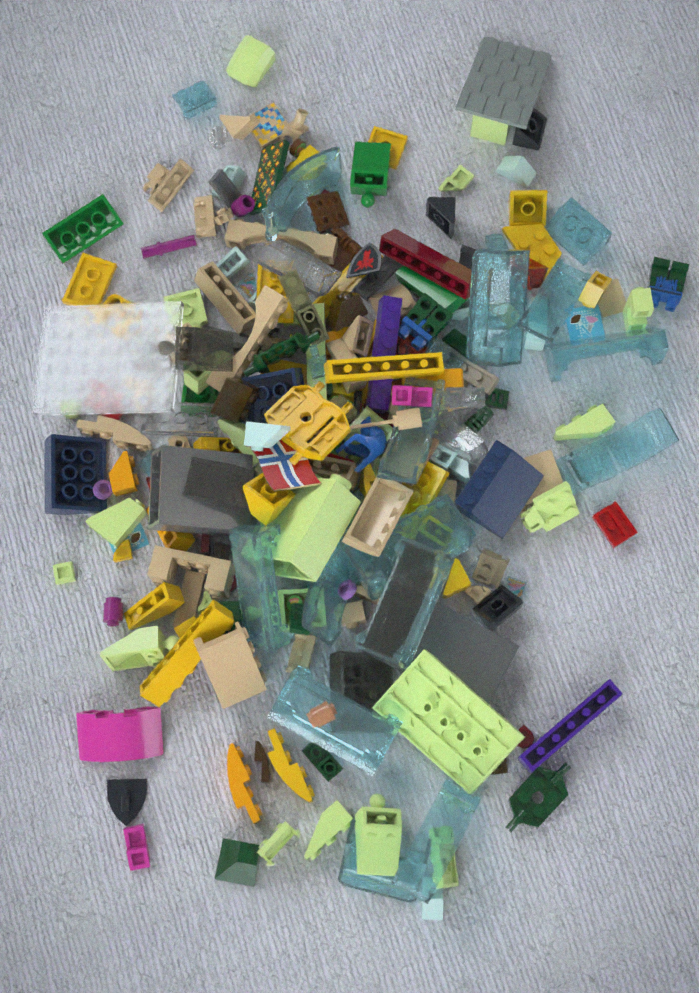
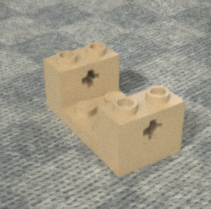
(166, 562)

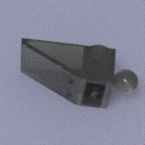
(205, 351)

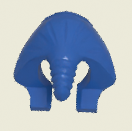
(371, 444)

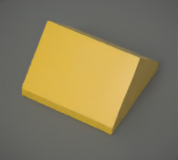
(527, 207)

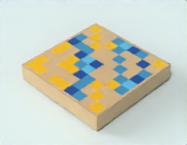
(270, 125)

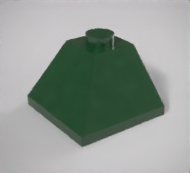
(238, 862)

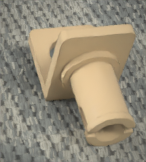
(295, 127)

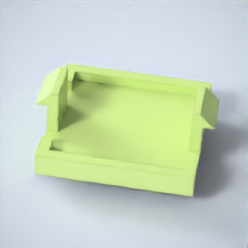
(277, 841)

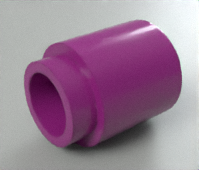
(242, 205)
(113, 611)

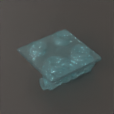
(195, 97)

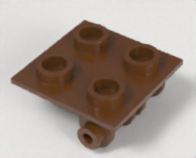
(327, 211)
(346, 249)

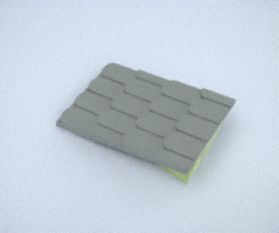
(502, 88)

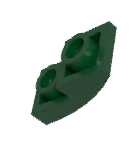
(457, 341)
(322, 760)

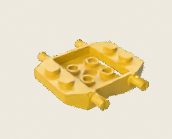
(303, 402)

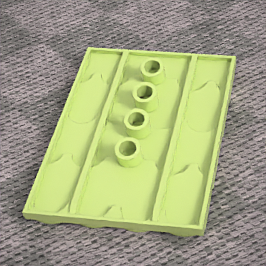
(449, 722)

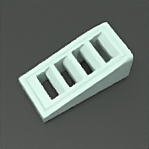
(238, 265)

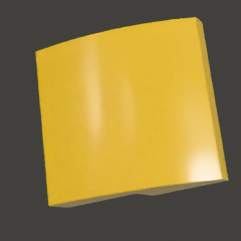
(366, 479)

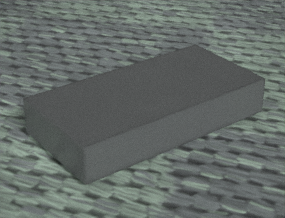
(224, 187)

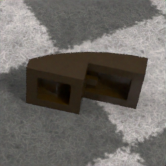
(261, 757)

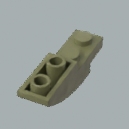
(303, 306)

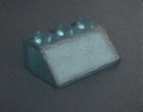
(578, 231)

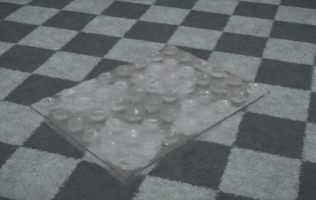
(106, 359)

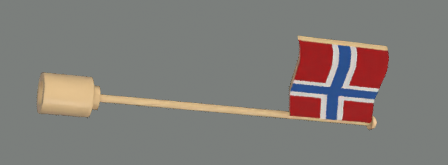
(284, 475)

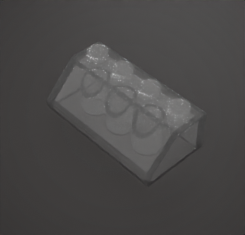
(284, 257)
(186, 420)

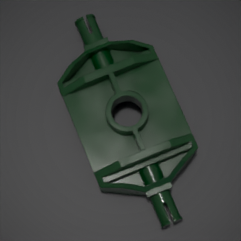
(280, 350)
(550, 785)

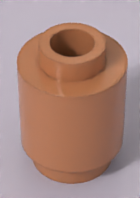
(322, 714)

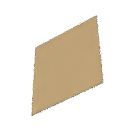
(612, 300)

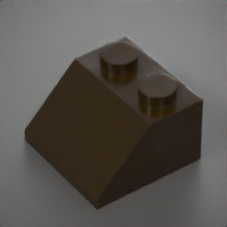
(345, 310)
(235, 400)

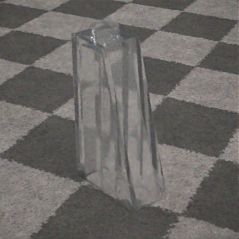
(459, 438)

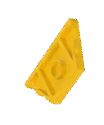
(536, 240)

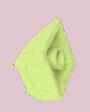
(251, 61)

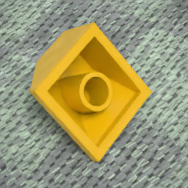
(263, 501)

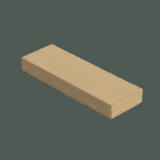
(170, 185)
(191, 593)

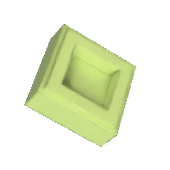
(64, 573)

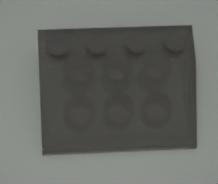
(359, 677)

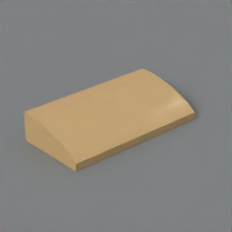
(377, 516)

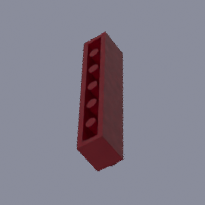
(427, 262)

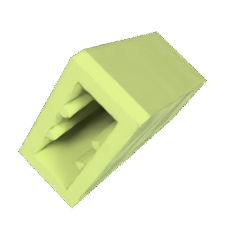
(118, 521)

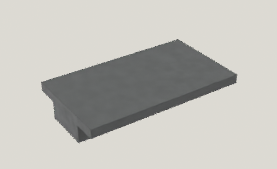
(466, 650)

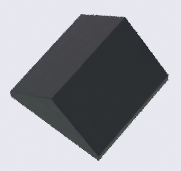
(533, 134)
(442, 213)
(498, 607)

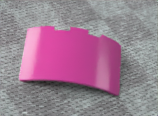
(119, 736)

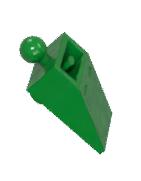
(370, 171)

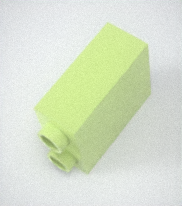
(312, 527)

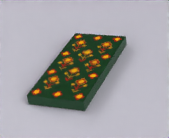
(269, 174)

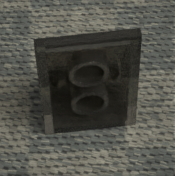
(217, 483)

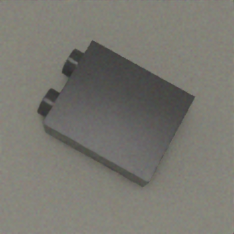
(180, 513)

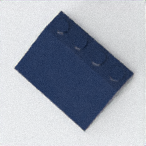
(272, 388)
(71, 472)
(498, 489)

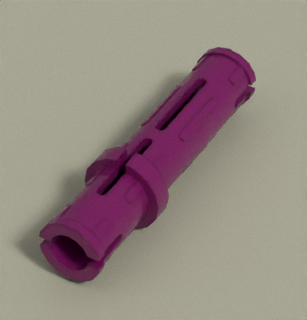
(168, 246)

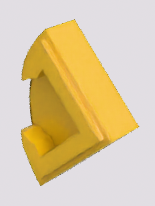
(123, 552)

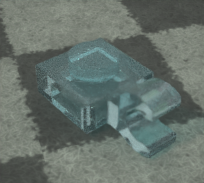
(317, 363)

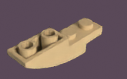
(123, 434)

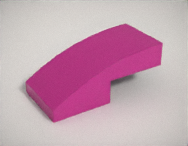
(412, 396)
(137, 847)

